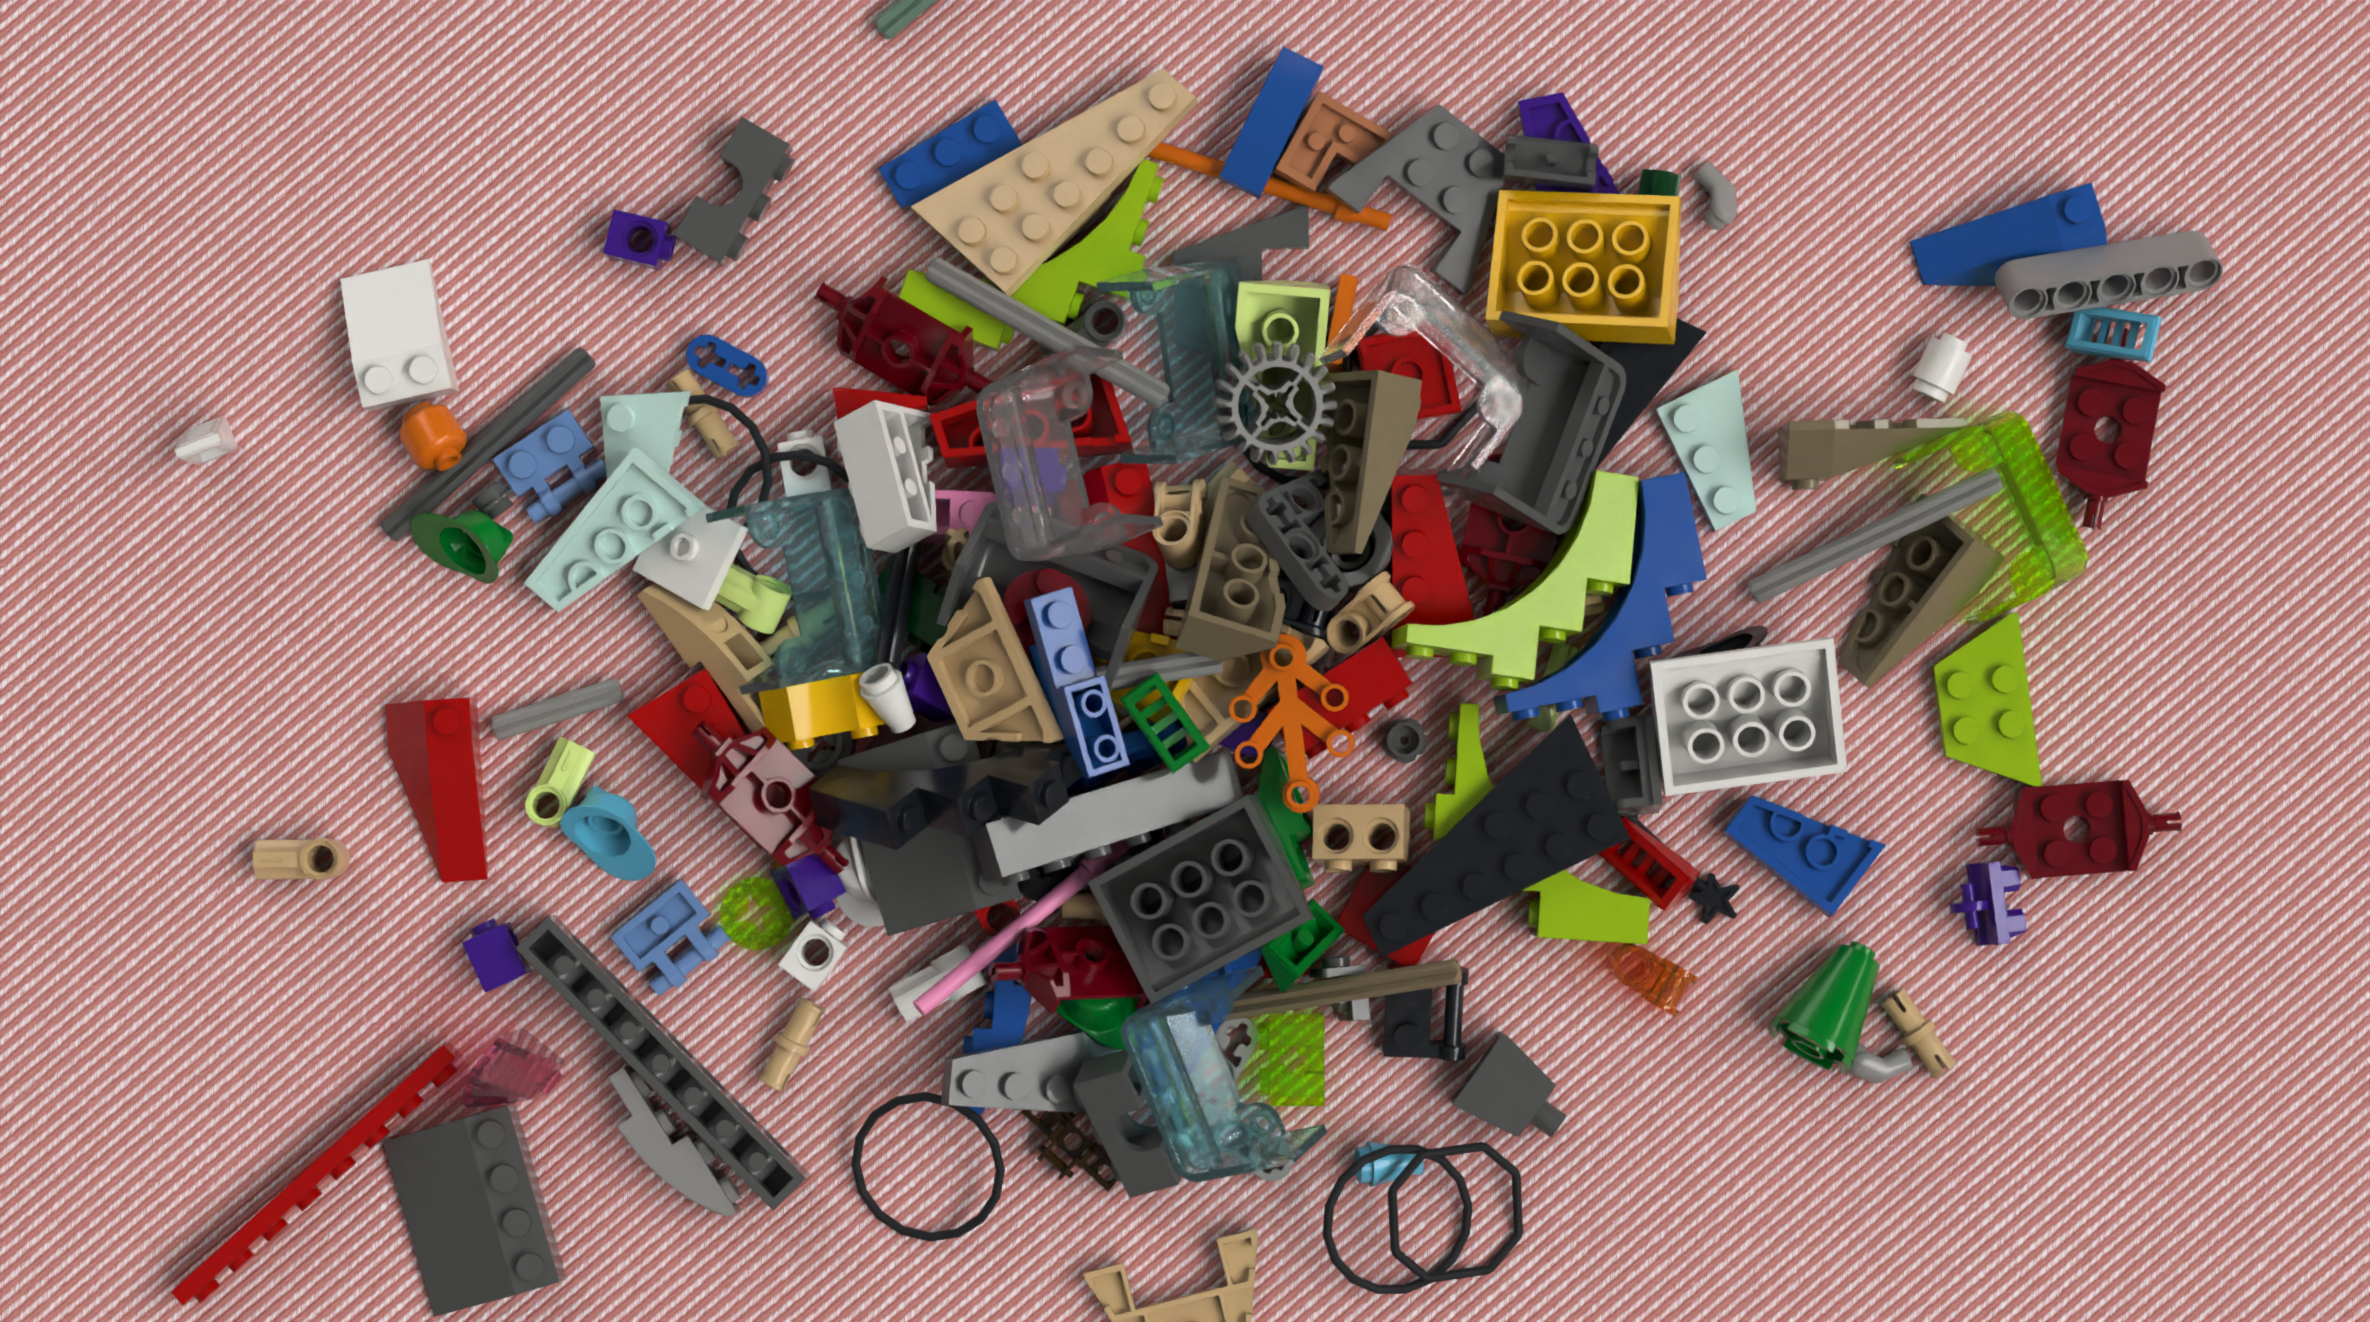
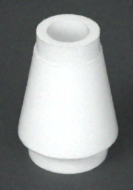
(887, 696)

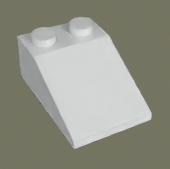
(397, 336)

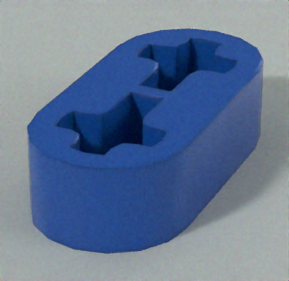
(732, 356)

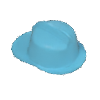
(608, 834)

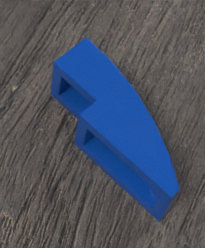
(1271, 122)

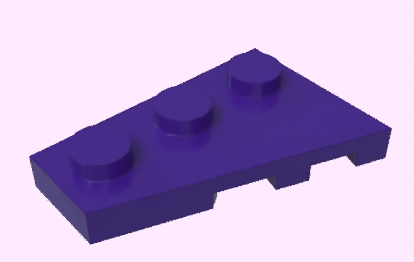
(1554, 119)

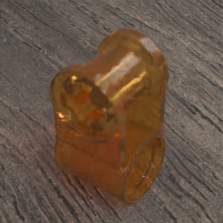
(1658, 979)

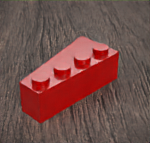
(1095, 433)
(1424, 553)
(676, 714)

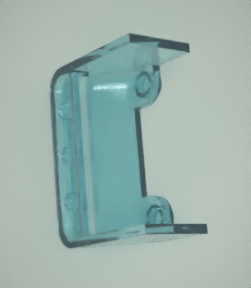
(1197, 339)
(829, 581)
(1193, 1090)

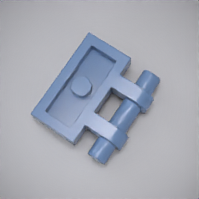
(543, 455)
(663, 925)

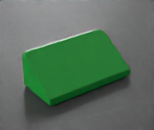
(1299, 948)

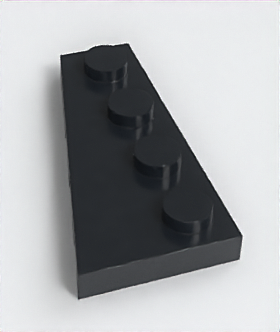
(1646, 372)

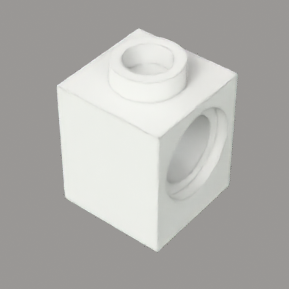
(820, 479)
(799, 967)

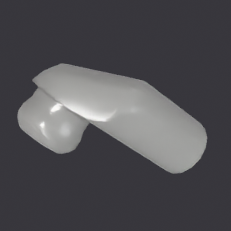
(1722, 198)
(1879, 1069)

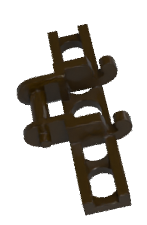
(1058, 1139)

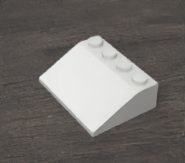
(1747, 716)

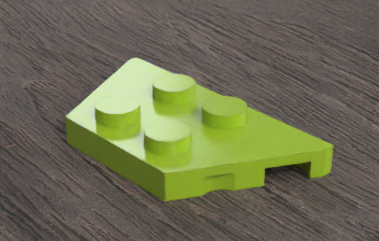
(1988, 705)

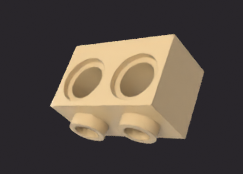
(1363, 824)

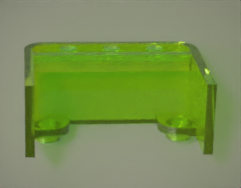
(2055, 541)

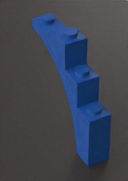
(1639, 620)

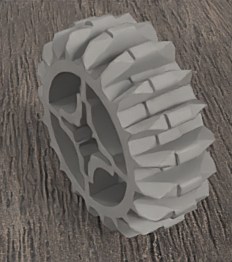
(1261, 418)

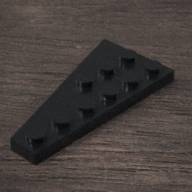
(1521, 832)

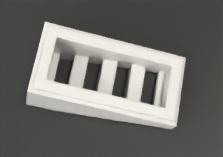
(206, 442)

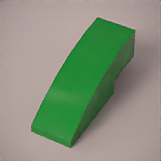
(1289, 825)

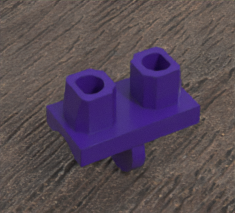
(1986, 906)

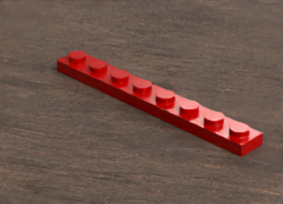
(305, 1189)

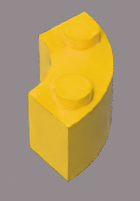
(817, 710)

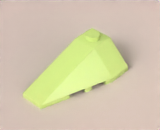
(1290, 314)

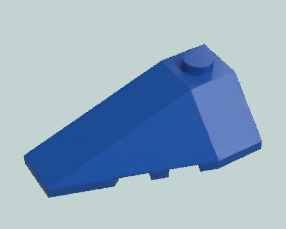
(1978, 248)

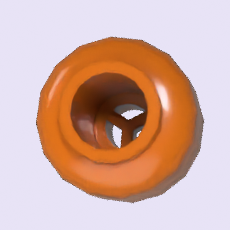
(432, 436)

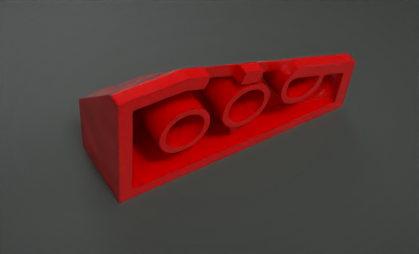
(1131, 491)
(441, 772)

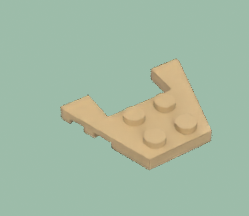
(1219, 1304)

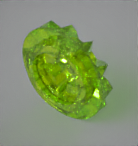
(745, 933)

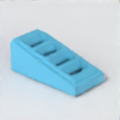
(2083, 328)

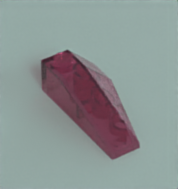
(513, 1071)

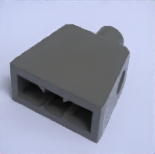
(1509, 1091)

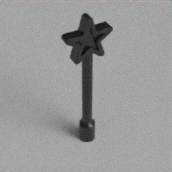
(1710, 894)

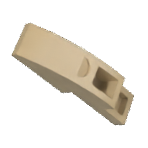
(717, 642)

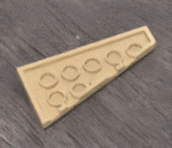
(1037, 195)

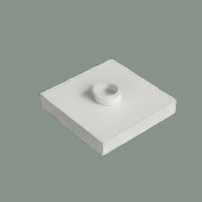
(693, 557)

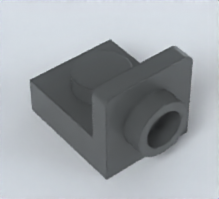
(1340, 967)

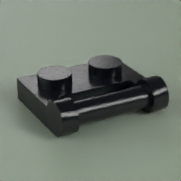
(1409, 1022)

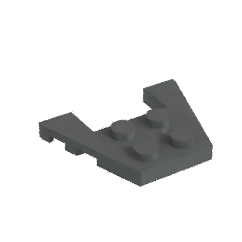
(1447, 173)
(1246, 244)

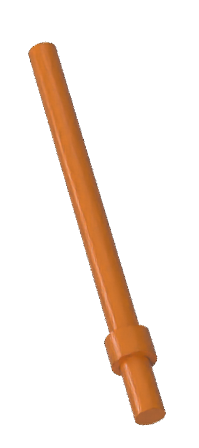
(1274, 187)

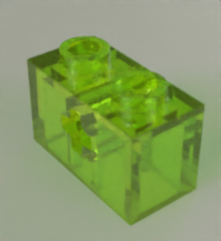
(1305, 1084)

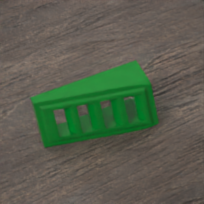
(1186, 755)

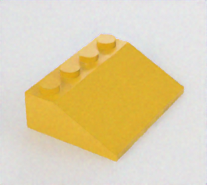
(1587, 262)

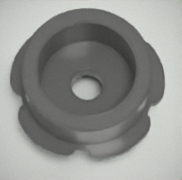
(494, 500)
(1415, 746)

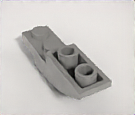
(680, 1163)

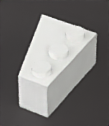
(888, 473)

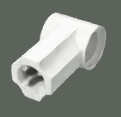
(913, 986)

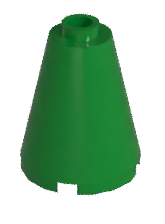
(1830, 1008)

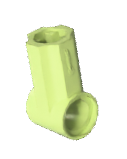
(755, 598)
(560, 777)

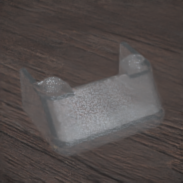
(1413, 301)
(1037, 461)

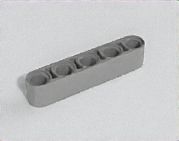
(2108, 274)

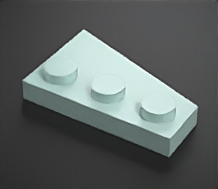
(642, 421)
(1713, 448)

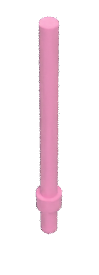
(1015, 930)

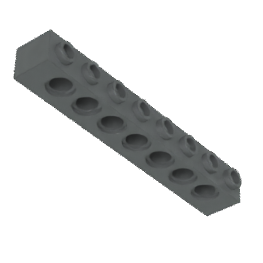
(662, 1061)

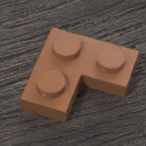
(1327, 132)

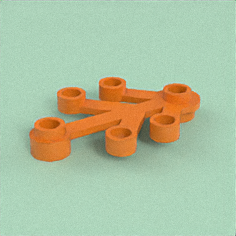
(1291, 715)

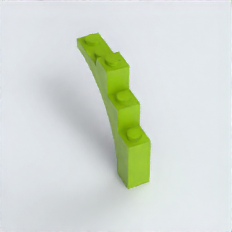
(1055, 284)
(1590, 560)
(1564, 903)

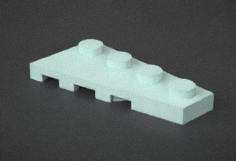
(619, 522)

